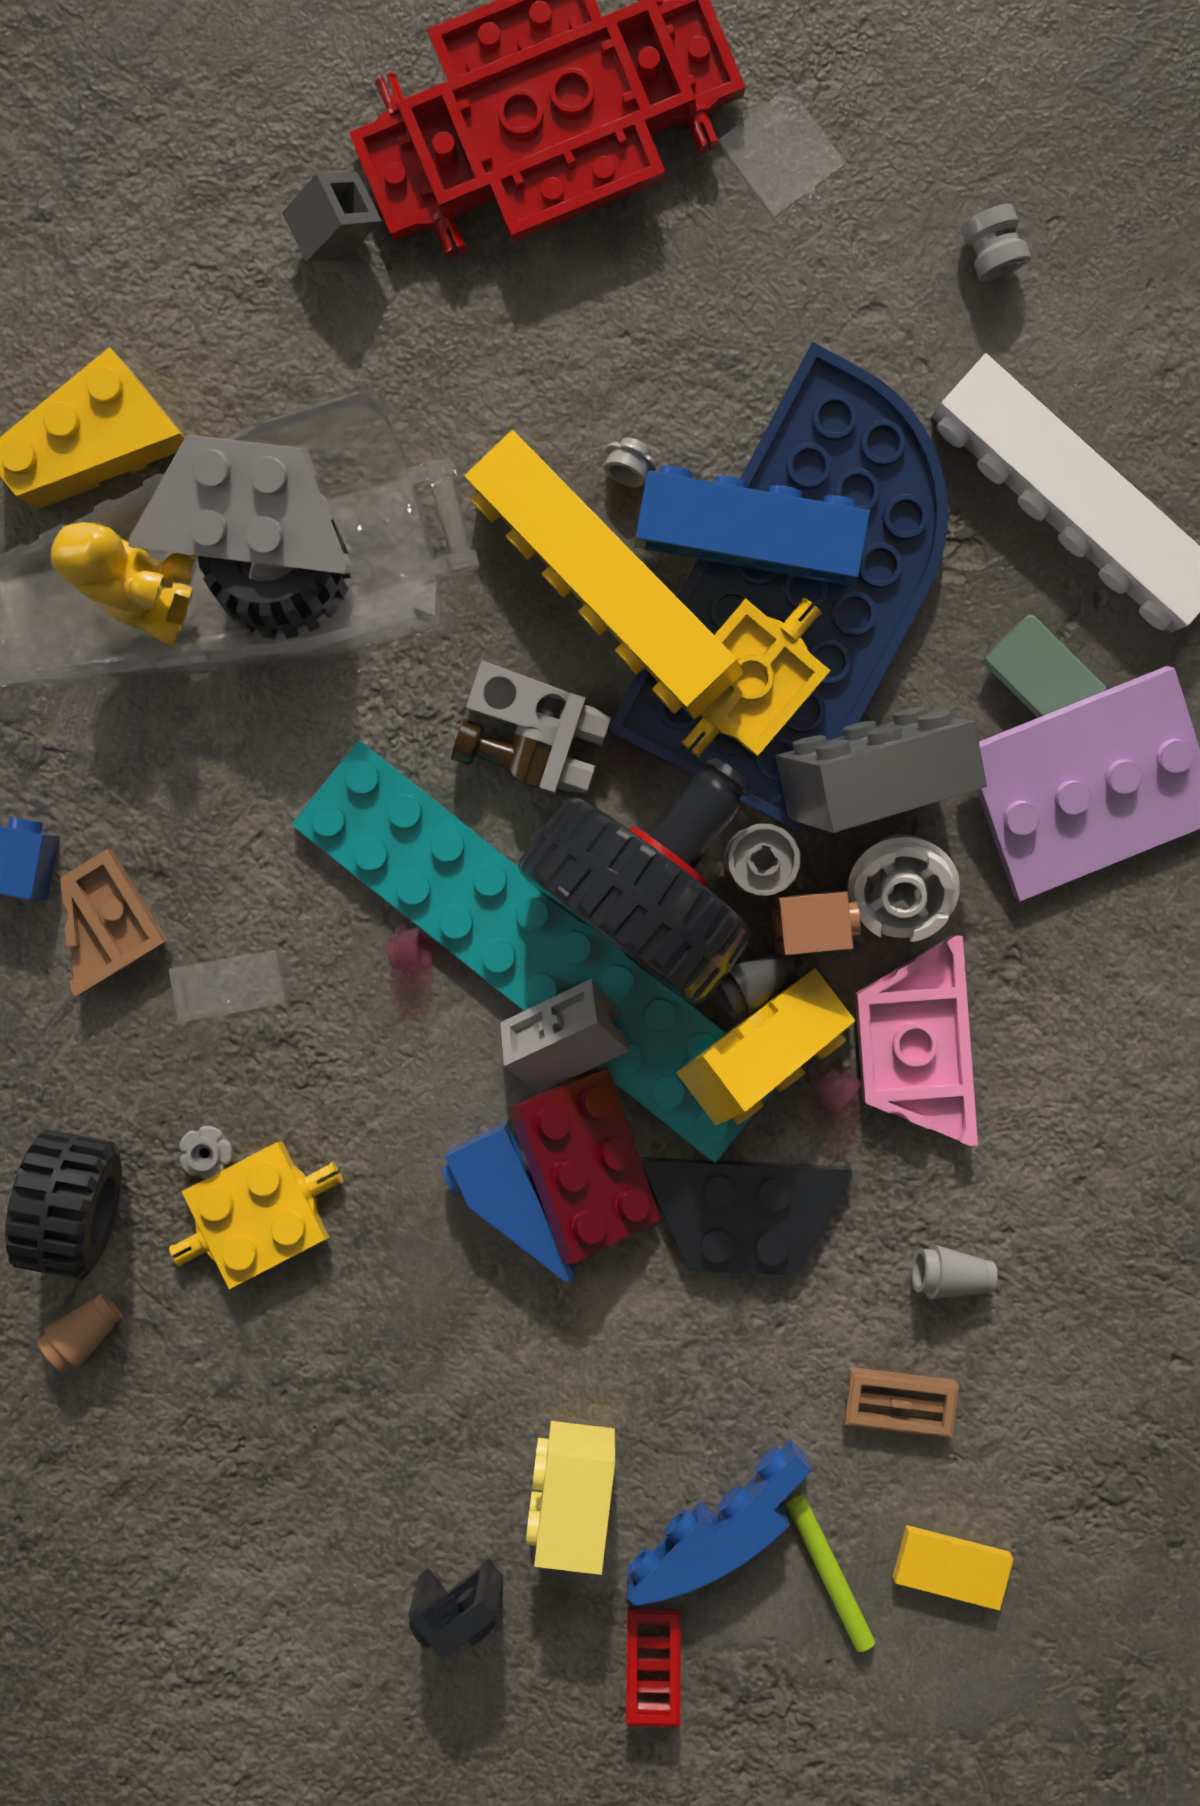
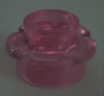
(409, 950)
(836, 1089)

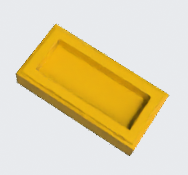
(952, 1567)

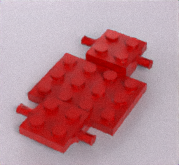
(544, 112)

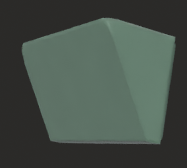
(1040, 669)

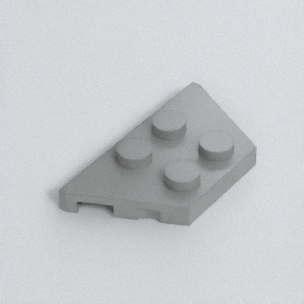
(242, 506)

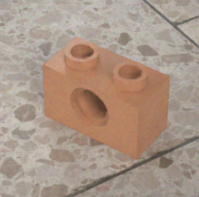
(814, 922)

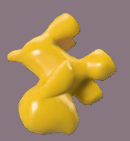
(126, 579)

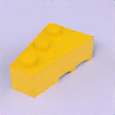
(86, 434)
(767, 1049)

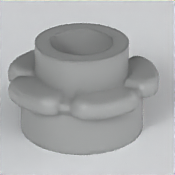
(629, 462)
(215, 1142)

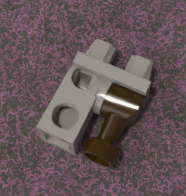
(544, 731)

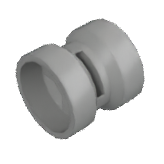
(996, 242)

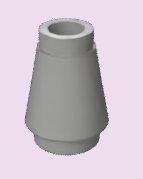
(951, 1273)

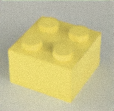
(573, 1510)

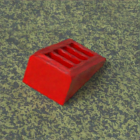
(653, 1712)

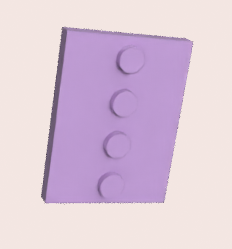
(1092, 783)

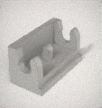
(562, 1037)

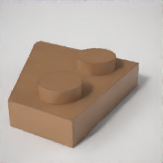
(105, 921)

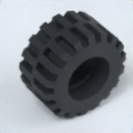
(278, 603)
(63, 1204)

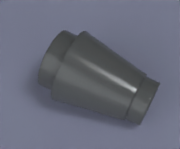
(755, 983)

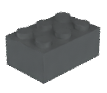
(880, 769)

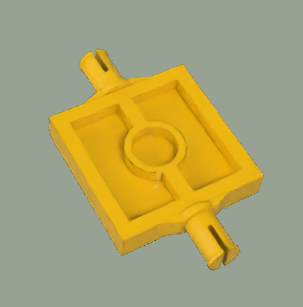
(774, 678)
(255, 1214)

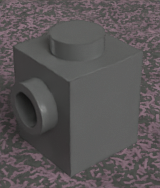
(331, 216)

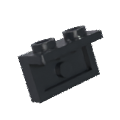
(455, 1616)

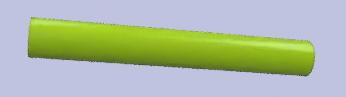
(830, 1573)

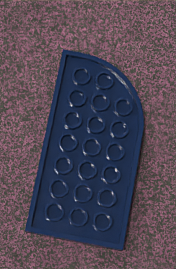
(837, 437)

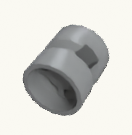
(761, 859)

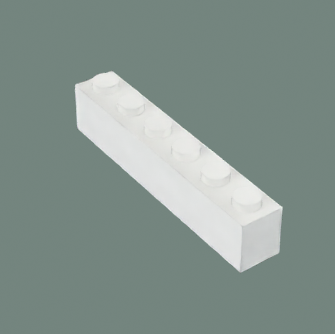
(1075, 493)

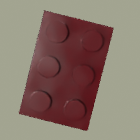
(584, 1164)

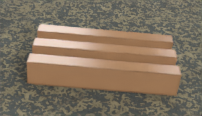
(902, 1381)

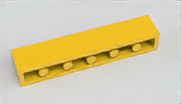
(604, 575)

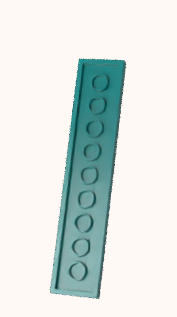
(508, 930)

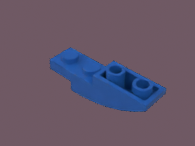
(707, 1545)

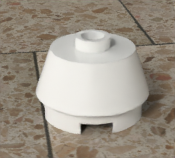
(904, 887)

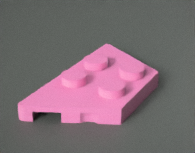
(919, 1042)

